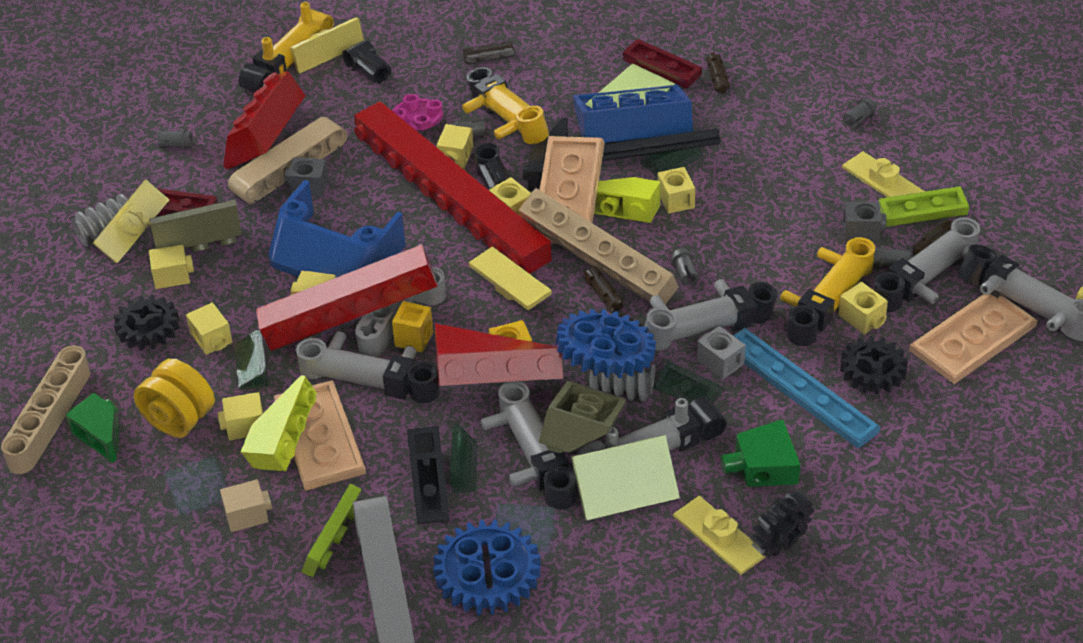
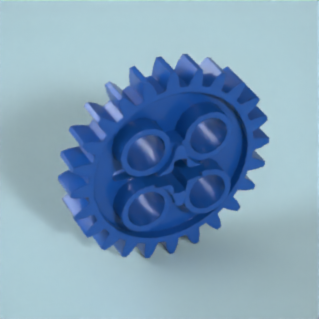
(605, 343)
(512, 564)

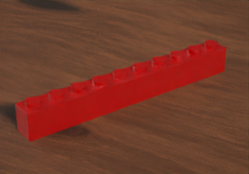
(452, 187)

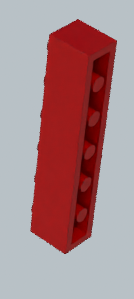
(346, 297)

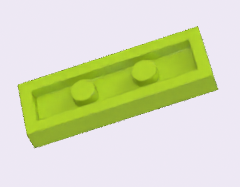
(924, 206)
(332, 532)

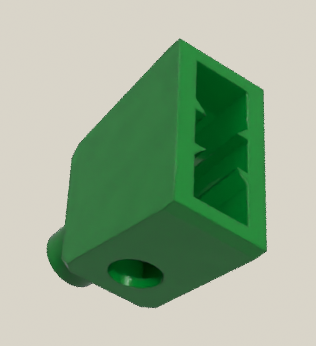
(764, 456)

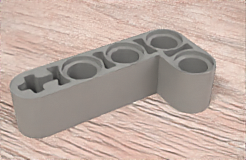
(376, 328)

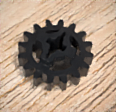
(146, 322)
(873, 365)
(782, 524)

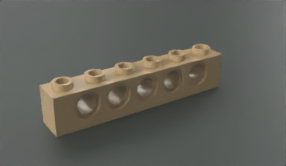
(598, 247)

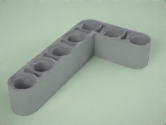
(383, 570)

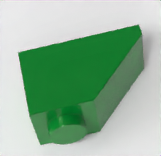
(96, 425)

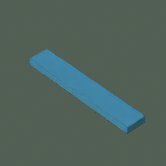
(807, 391)

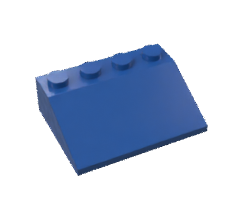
(661, 116)

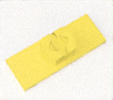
(326, 45)
(880, 175)
(130, 221)
(510, 279)
(719, 534)

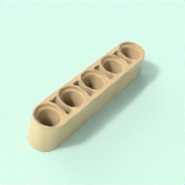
(269, 169)
(45, 410)

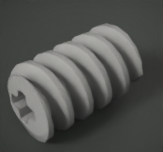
(95, 221)
(639, 383)

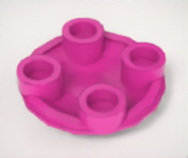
(419, 112)

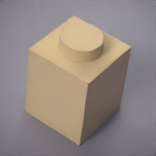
(245, 505)

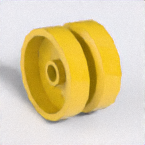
(174, 398)

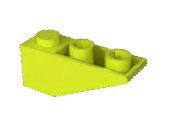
(628, 198)
(277, 431)

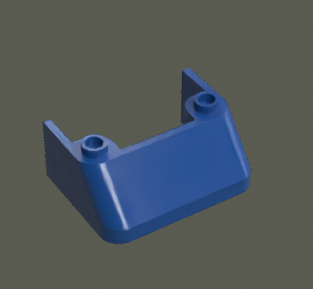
(311, 248)

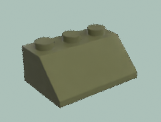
(198, 227)
(579, 417)

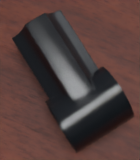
(364, 58)
(490, 165)

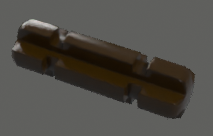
(488, 52)
(717, 72)
(932, 236)
(604, 289)

